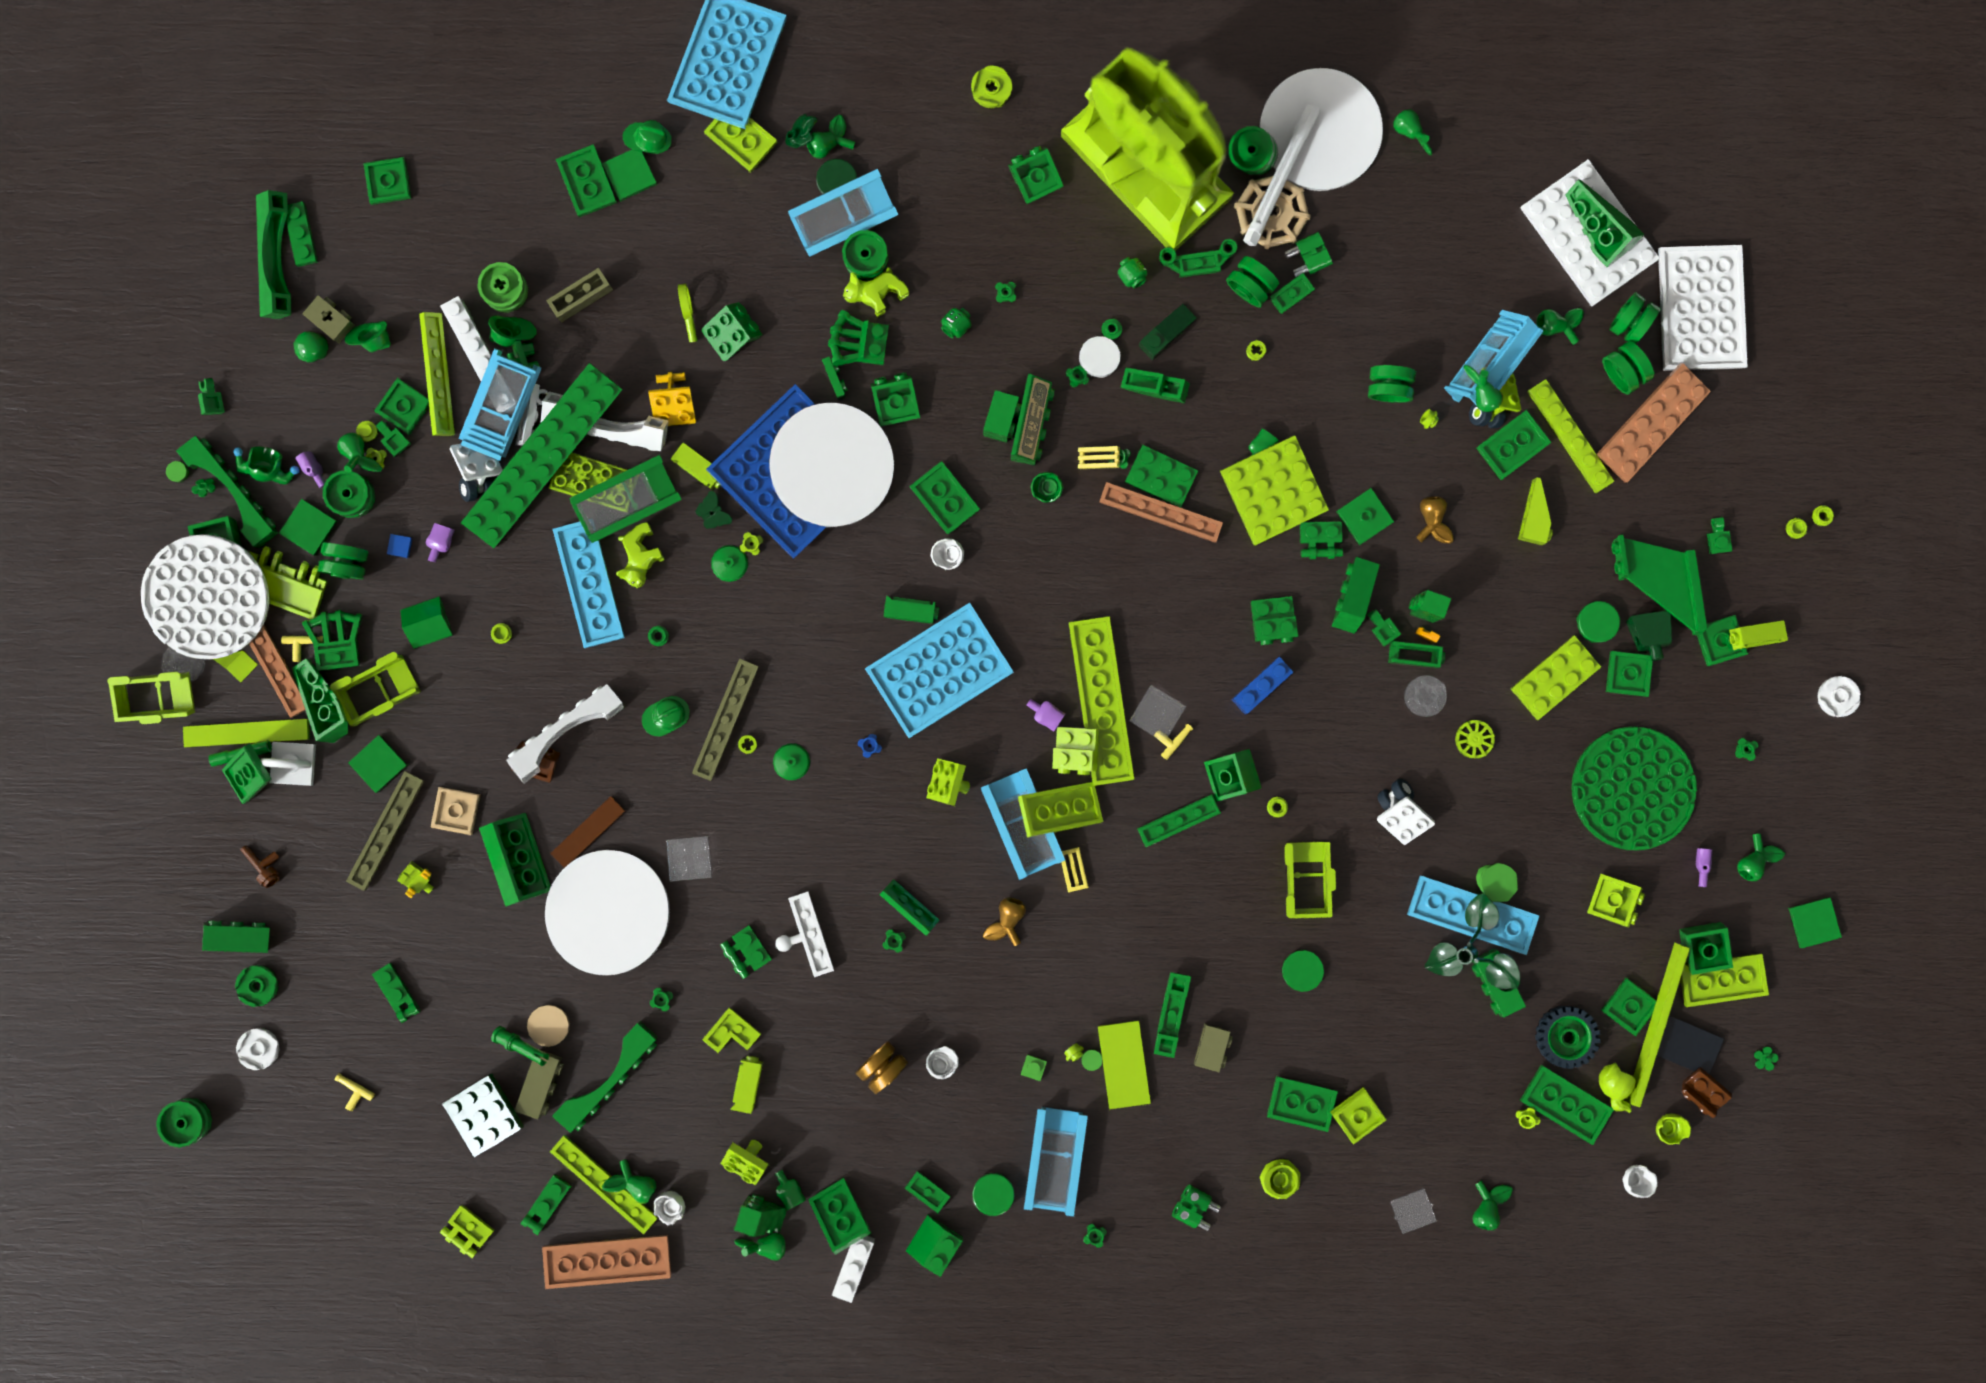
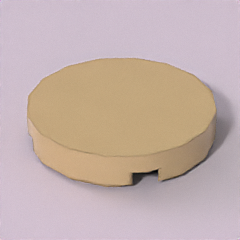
(548, 1025)

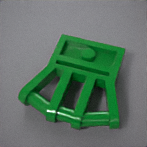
(871, 345)
(338, 653)

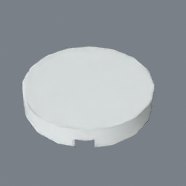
(1099, 356)
(1839, 696)
(257, 1049)

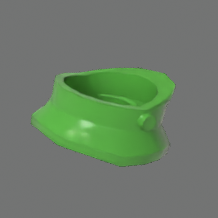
(1497, 882)

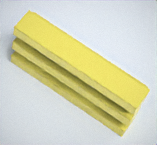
(1082, 457)
(1077, 886)

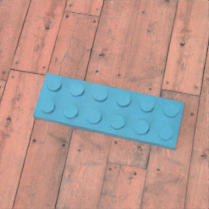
(588, 586)
(1447, 907)

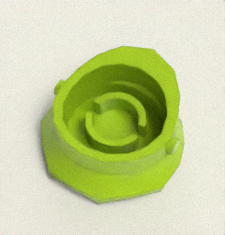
(1280, 1179)

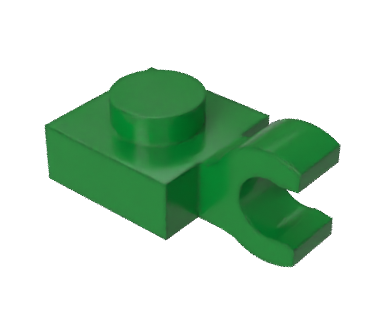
(209, 400)
(393, 440)
(1719, 540)
(1385, 629)

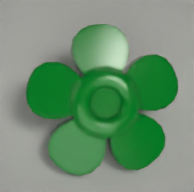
(203, 487)
(1765, 1059)

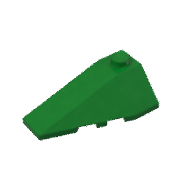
(320, 703)

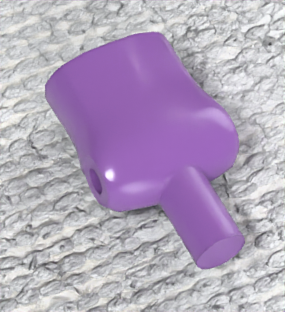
(311, 467)
(439, 540)
(1046, 714)
(1703, 858)

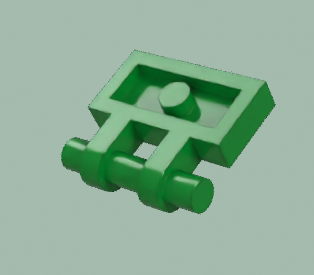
(1321, 533)
(752, 949)

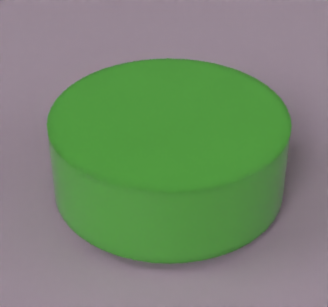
(177, 471)
(1091, 1060)

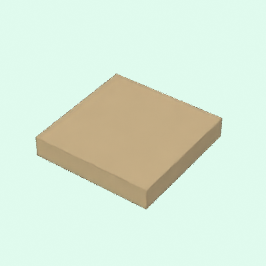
(455, 810)

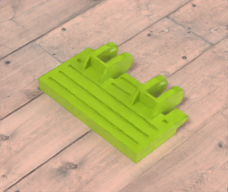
(288, 592)

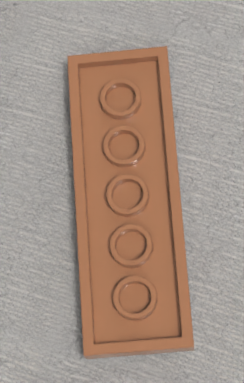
(1653, 422)
(606, 1261)

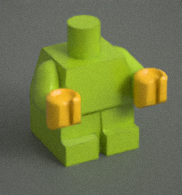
(415, 879)

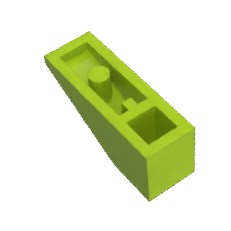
(1536, 518)

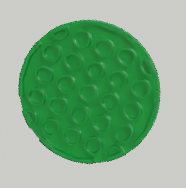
(1634, 788)

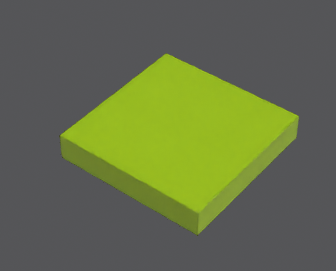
(1358, 1115)

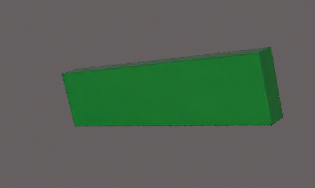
(1178, 820)

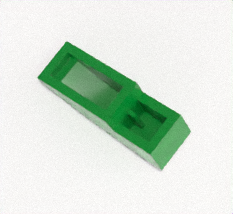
(1155, 385)

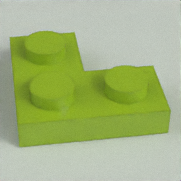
(729, 1026)

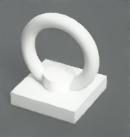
(291, 763)

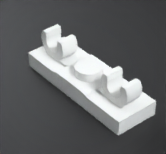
(529, 416)

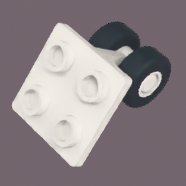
(475, 470)
(1402, 815)

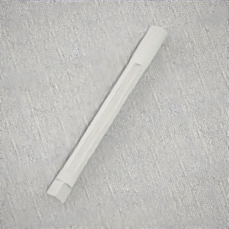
(1281, 175)

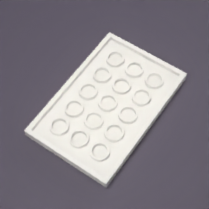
(1564, 236)
(1702, 307)

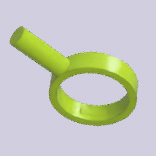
(686, 307)

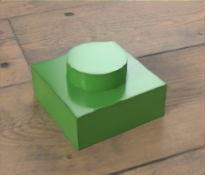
(1033, 1067)

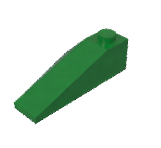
(1605, 226)

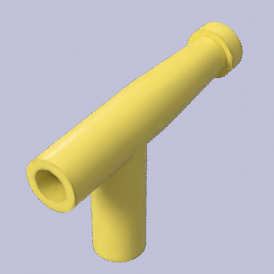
(297, 641)
(1173, 745)
(358, 1091)

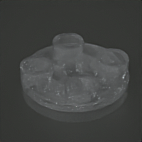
(176, 662)
(1425, 696)

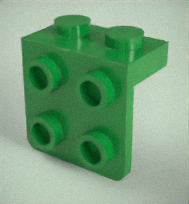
(731, 330)

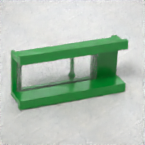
(624, 499)

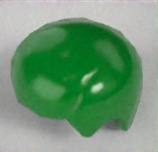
(310, 346)
(1047, 487)

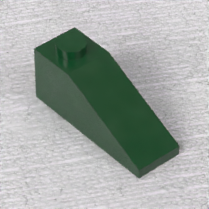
(1166, 331)

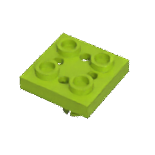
(947, 782)
(745, 1162)

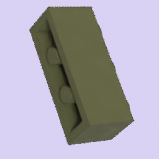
(579, 295)
(539, 1086)

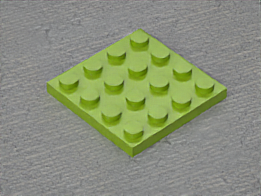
(1274, 490)

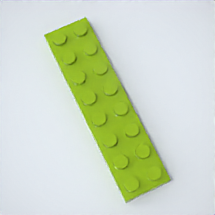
(1101, 698)

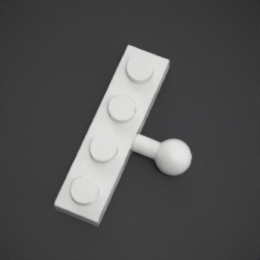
(809, 934)

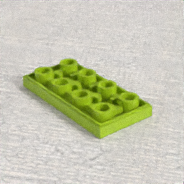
(581, 473)

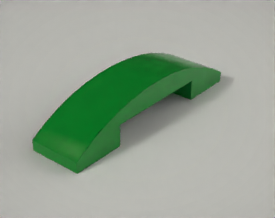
(1171, 1014)

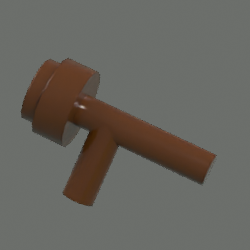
(267, 876)

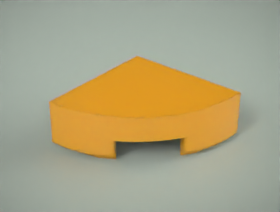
(1429, 636)

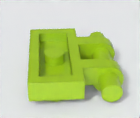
(470, 1226)

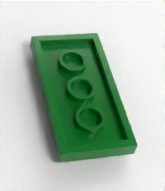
(1566, 1105)

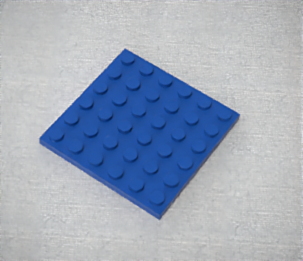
(747, 478)

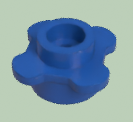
(863, 743)

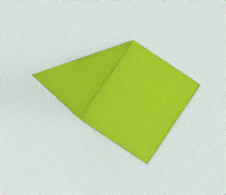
(238, 664)

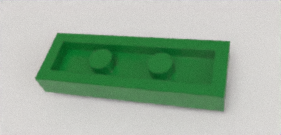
(300, 234)
(909, 907)

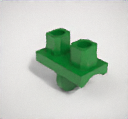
(522, 351)

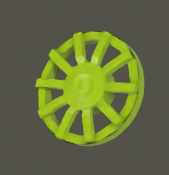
(1475, 739)

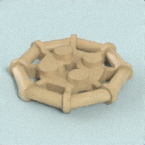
(1275, 222)

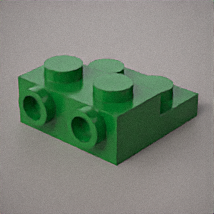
(1035, 174)
(895, 399)
(1274, 620)

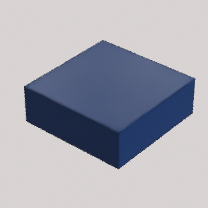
(399, 546)

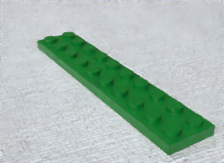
(541, 455)

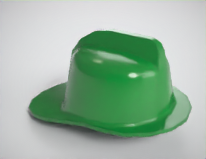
(647, 137)
(510, 329)
(370, 336)
(665, 716)

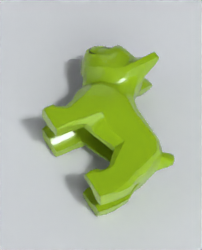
(874, 291)
(638, 556)

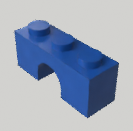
(1262, 685)

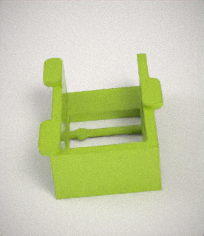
(400, 675)
(180, 690)
(1309, 853)

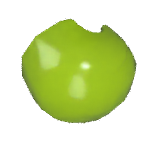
(1672, 1128)

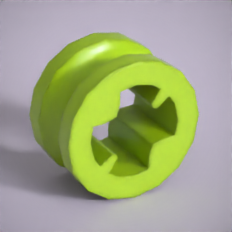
(1256, 356)
(742, 741)

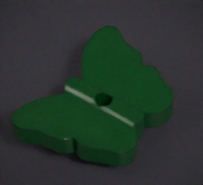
(709, 505)

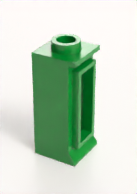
(910, 610)
(1437, 655)

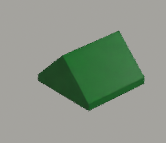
(425, 623)

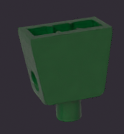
(1651, 632)

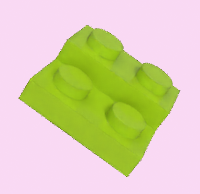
(1076, 750)
(1616, 901)

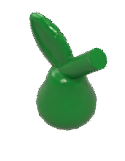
(1409, 125)
(825, 141)
(1553, 323)
(1487, 396)
(352, 447)
(1753, 865)
(639, 1187)
(1487, 1214)
(770, 1246)

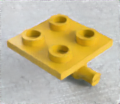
(672, 403)

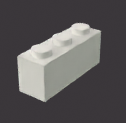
(853, 1269)

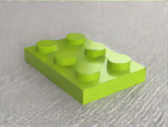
(745, 145)

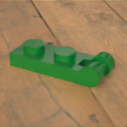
(396, 992)
(546, 1204)

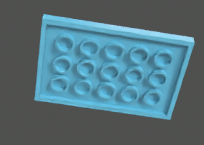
(727, 60)
(939, 670)

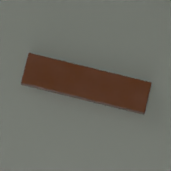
(588, 832)

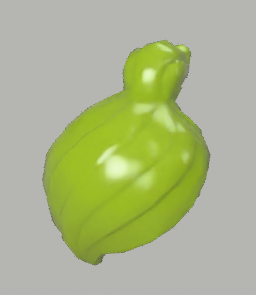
(1617, 1086)

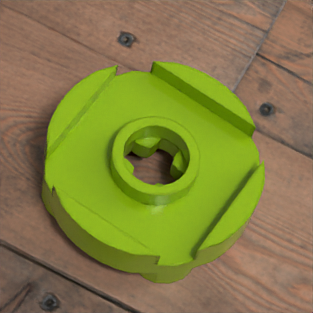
(985, 77)

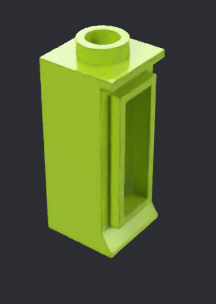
(694, 465)
(1758, 635)
(747, 1084)

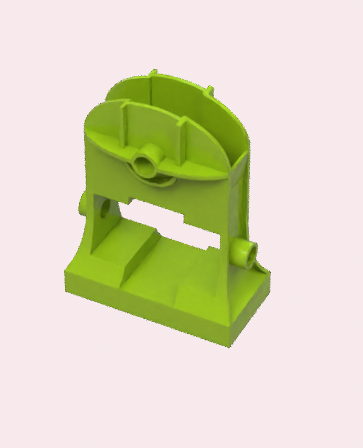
(1163, 124)

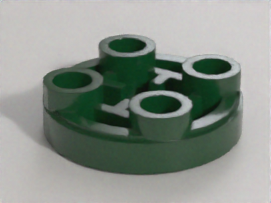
(834, 174)

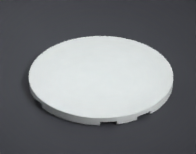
(1344, 132)
(831, 464)
(205, 596)
(607, 912)

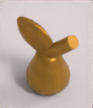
(1433, 511)
(1011, 912)

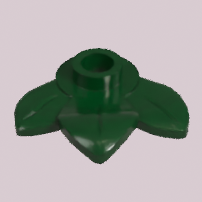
(800, 132)

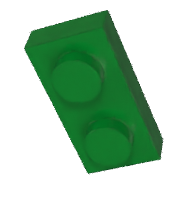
(1292, 293)
(838, 386)
(927, 1191)

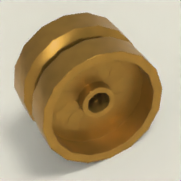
(883, 1069)

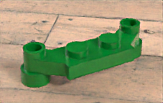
(1198, 263)

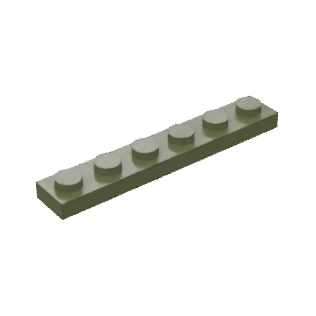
(725, 720)
(385, 831)

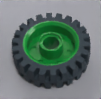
(1583, 1041)

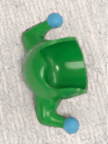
(264, 465)

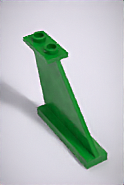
(1664, 576)

